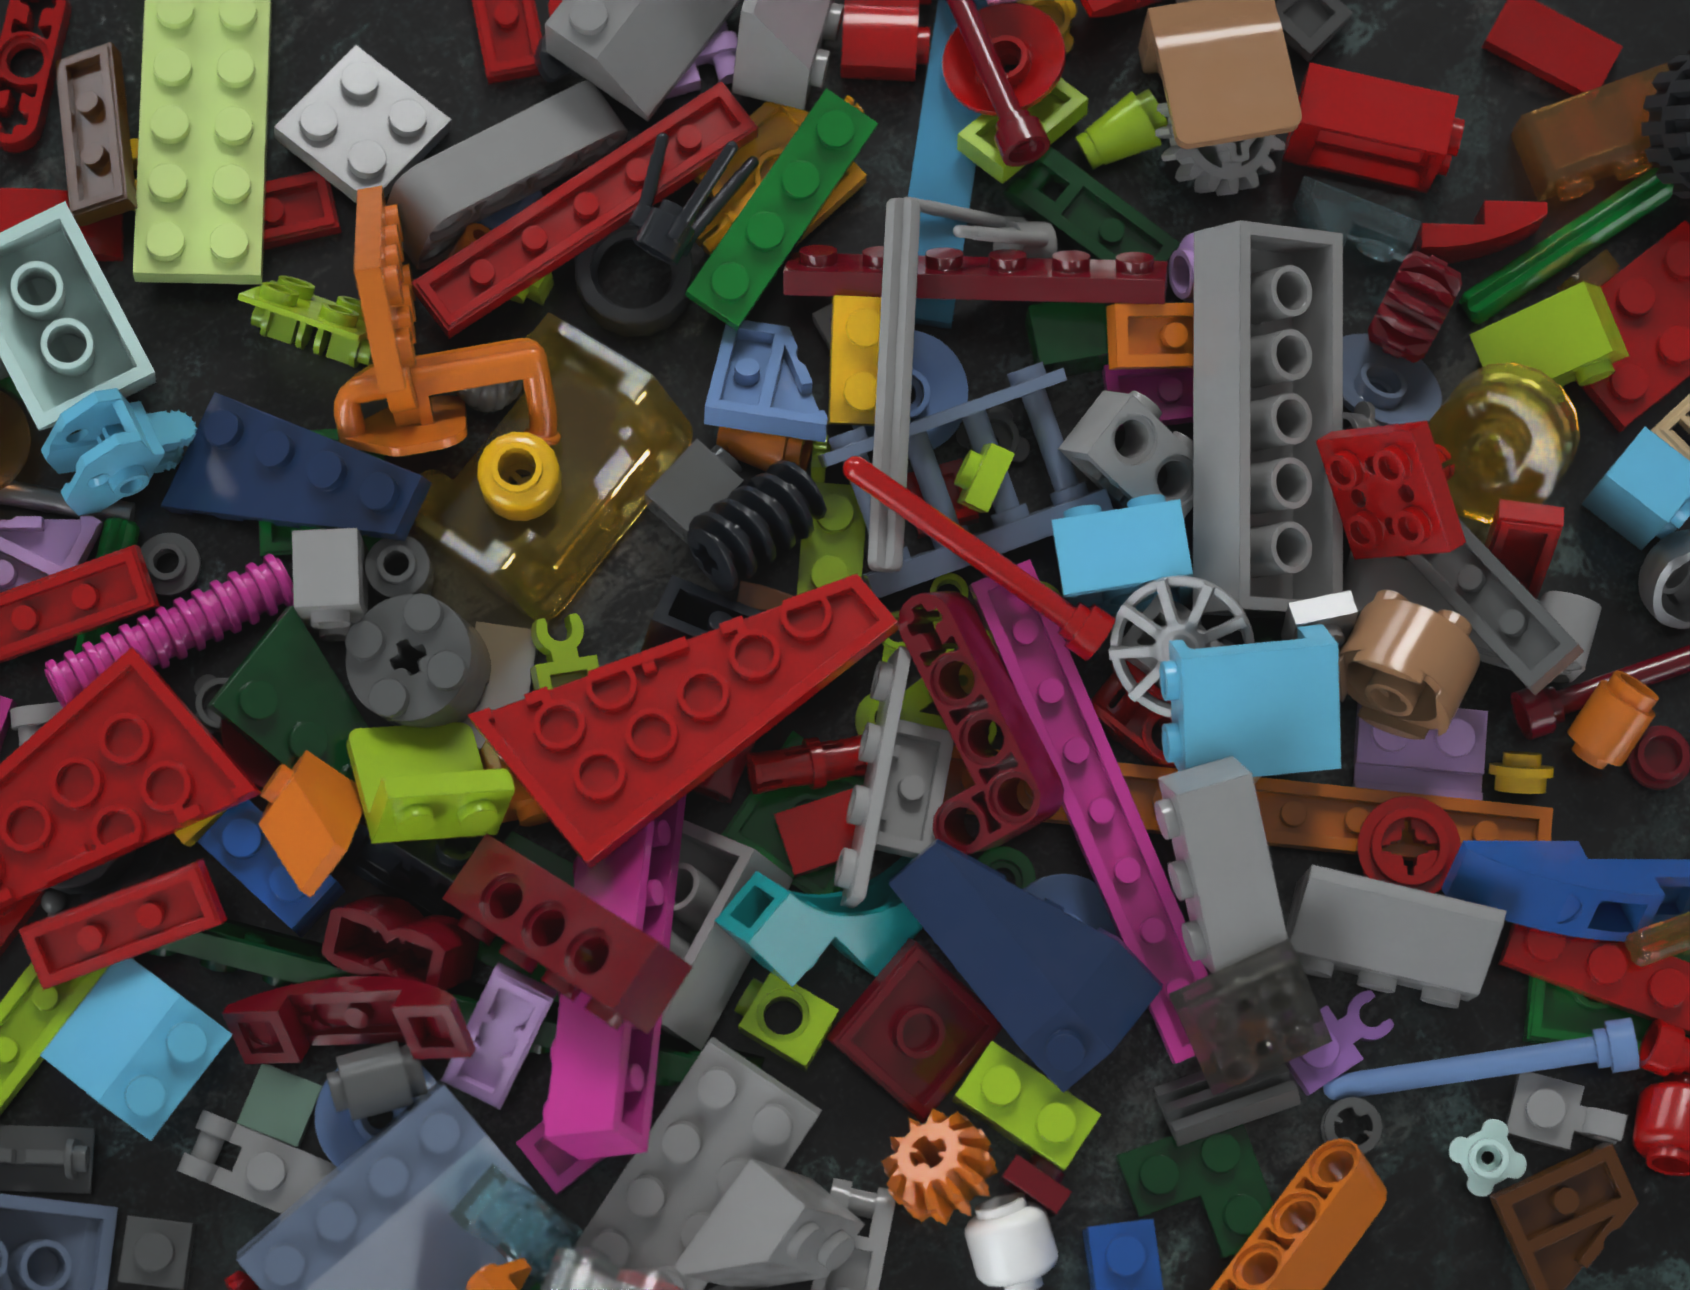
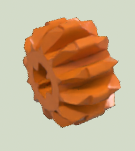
(939, 1166)

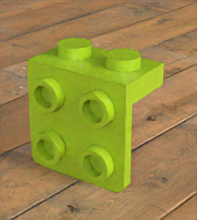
(426, 783)

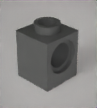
(693, 485)

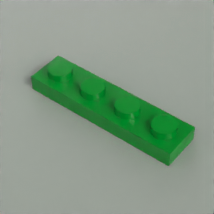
(781, 209)

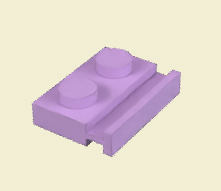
(1429, 766)

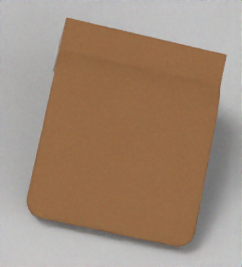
(1221, 70)

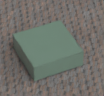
(280, 1105)

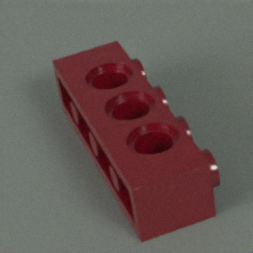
(566, 933)

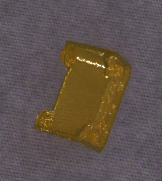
(613, 446)

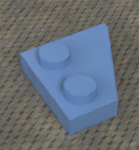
(763, 385)

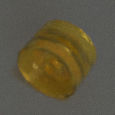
(1507, 437)

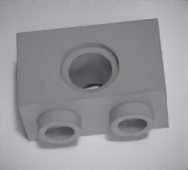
(330, 580)

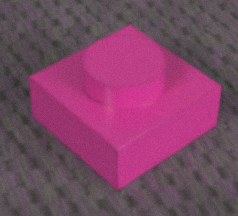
(552, 1162)

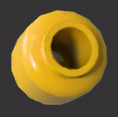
(514, 456)

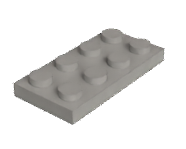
(694, 1154)

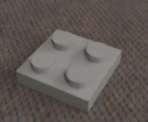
(361, 126)

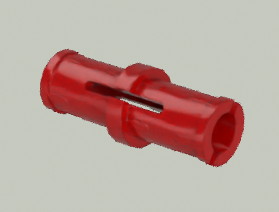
(805, 764)

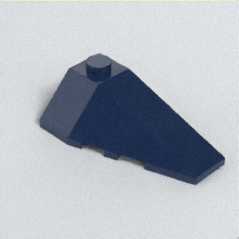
(1042, 973)

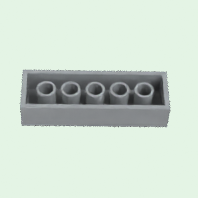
(1260, 402)

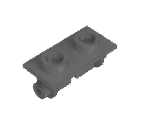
(46, 1159)

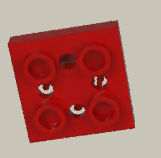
(1404, 490)

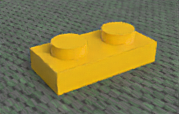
(854, 360)

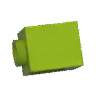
(802, 1044)

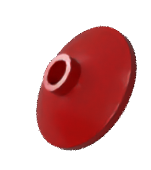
(1021, 38)

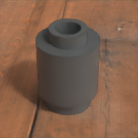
(389, 553)
(376, 1080)

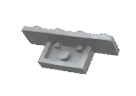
(900, 786)

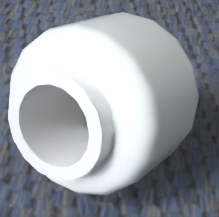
(1011, 1242)

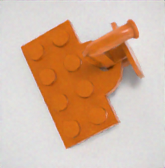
(414, 419)

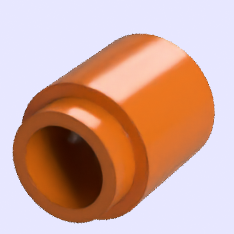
(1612, 720)

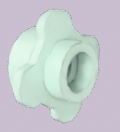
(1469, 1151)

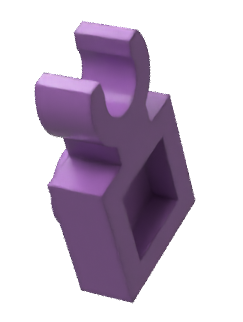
(1338, 1056)

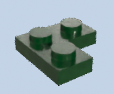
(1215, 1169)

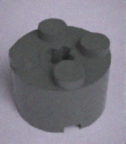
(385, 650)

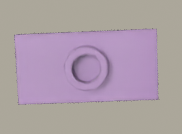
(503, 1034)

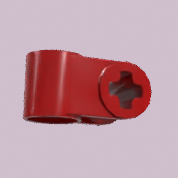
(1129, 720)

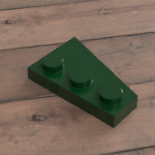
(290, 699)

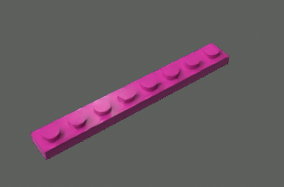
(1094, 798)

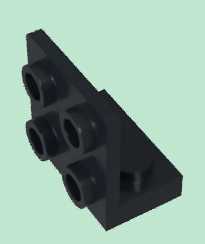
(417, 868)

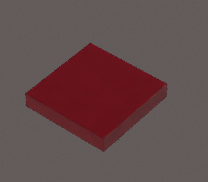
(915, 1030)

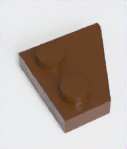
(1564, 1215)

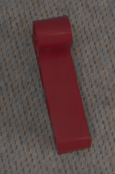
(968, 720)

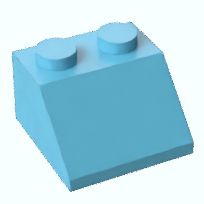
(1120, 550)
(136, 1046)

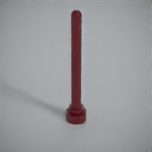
(1019, 134)
(1541, 712)

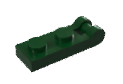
(1086, 212)

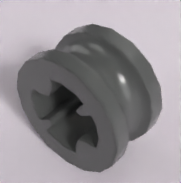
(1357, 1108)

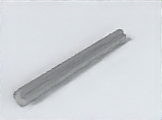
(894, 376)

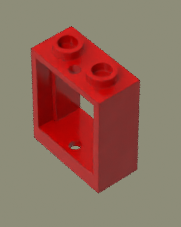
(1374, 128)

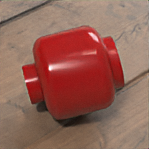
(1664, 1125)

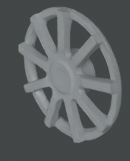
(1188, 629)

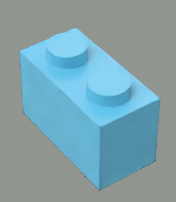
(1644, 491)

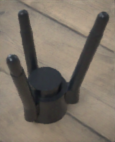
(673, 229)

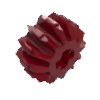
(1415, 306)

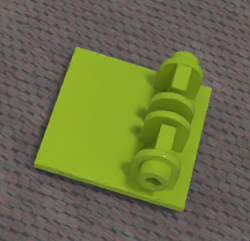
(291, 301)

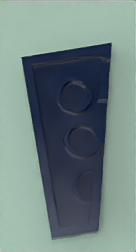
(290, 476)

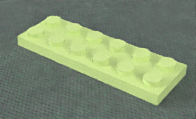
(202, 142)

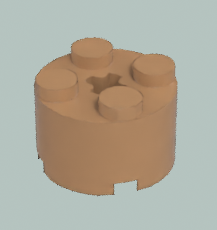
(1407, 665)

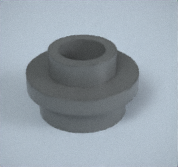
(187, 570)

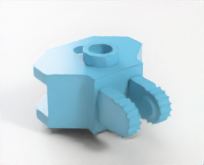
(114, 449)

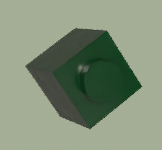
(1068, 336)

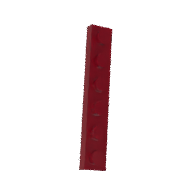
(1001, 276)

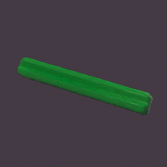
(1565, 246)

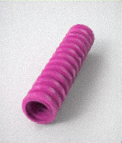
(180, 627)

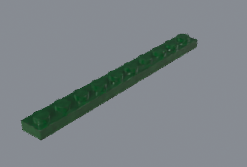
(296, 960)

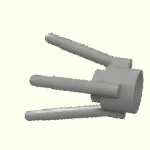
(1005, 232)

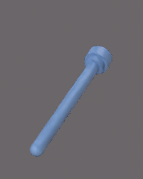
(1608, 1046)

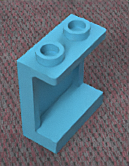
(1256, 702)

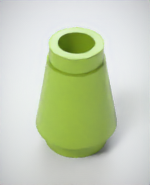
(1123, 130)

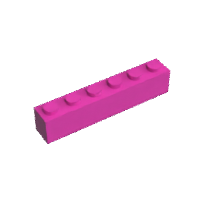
(603, 1075)

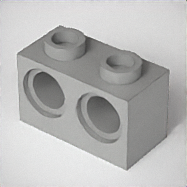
(1146, 448)

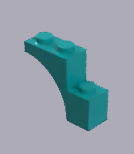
(792, 929)

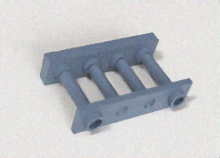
(1012, 520)

